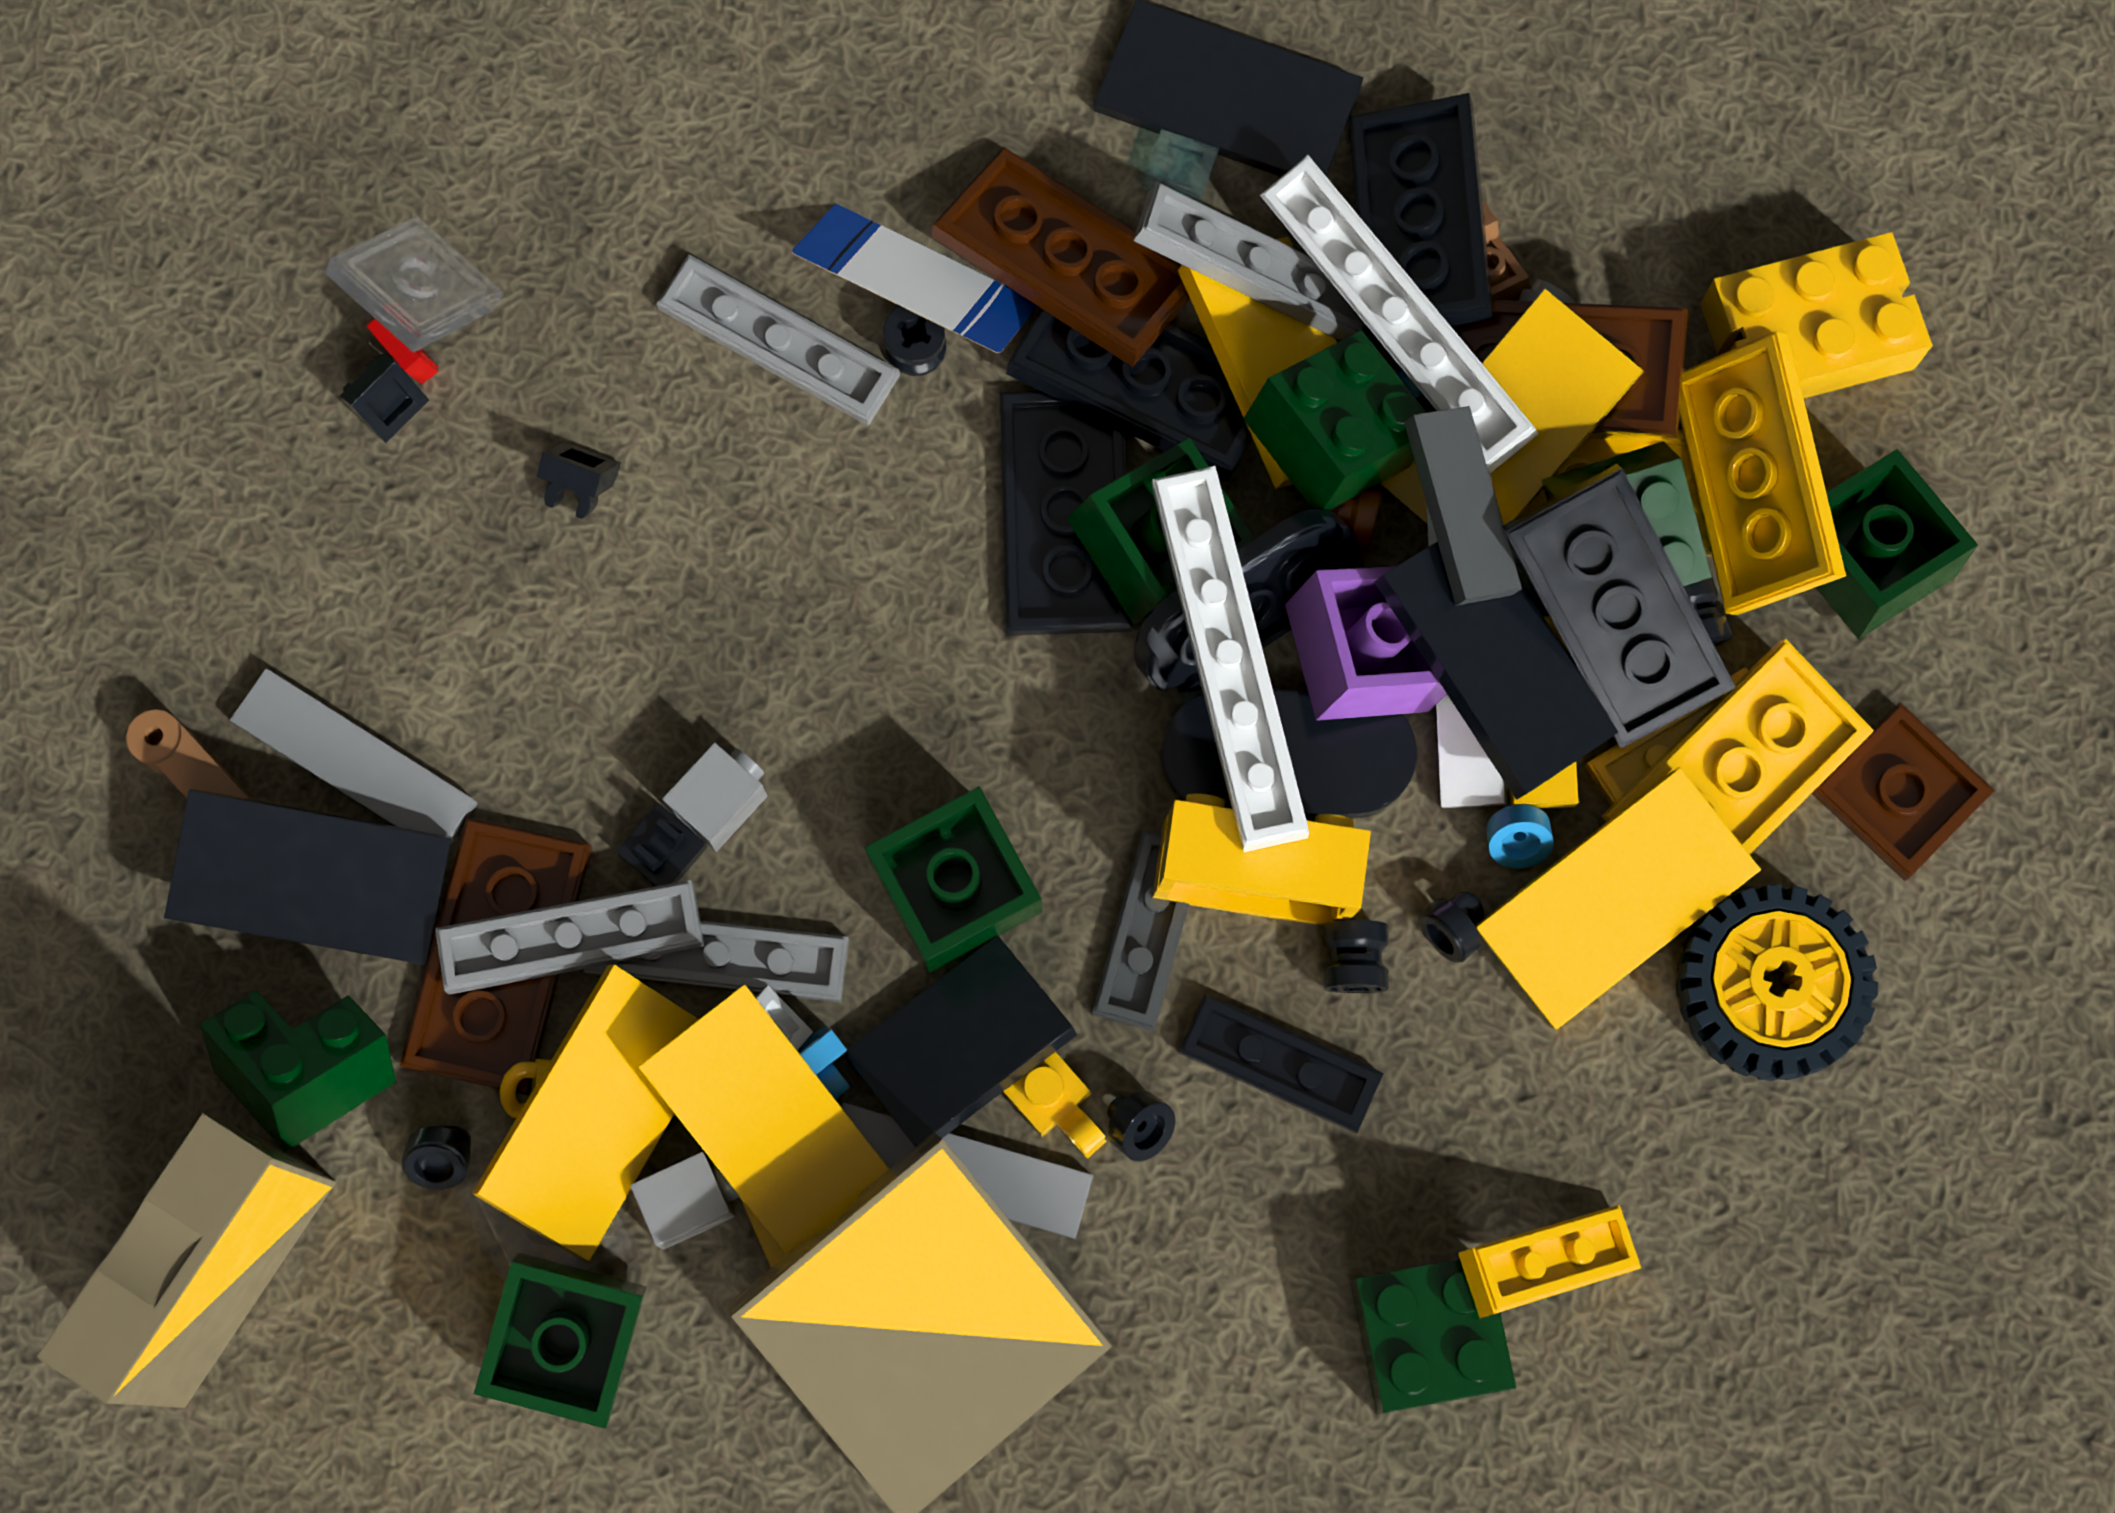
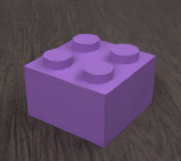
(1357, 649)

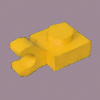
(1051, 1098)

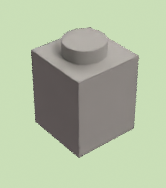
(717, 795)
(684, 1200)

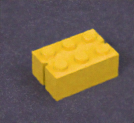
(1835, 306)
(1293, 881)

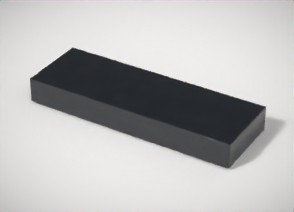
(1280, 1063)

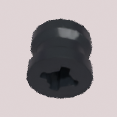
(914, 353)

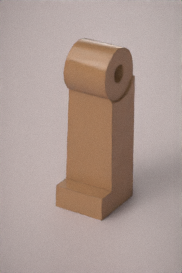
(171, 749)

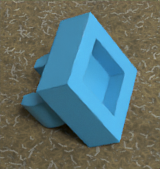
(819, 1053)

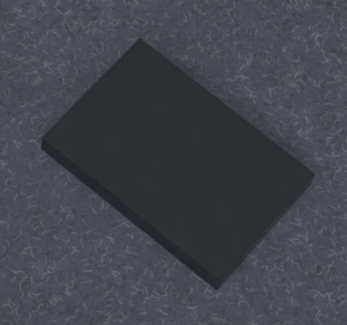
(960, 1043)

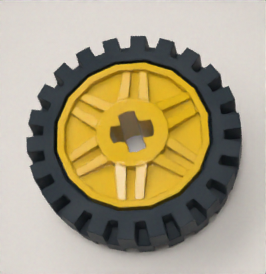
(1732, 1002)

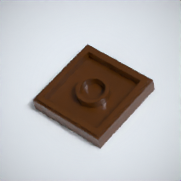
(1903, 791)

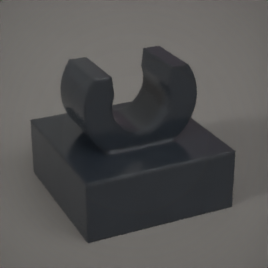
(384, 397)
(576, 470)
(661, 848)

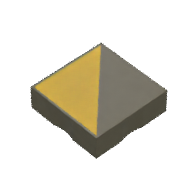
(187, 1268)
(919, 1327)

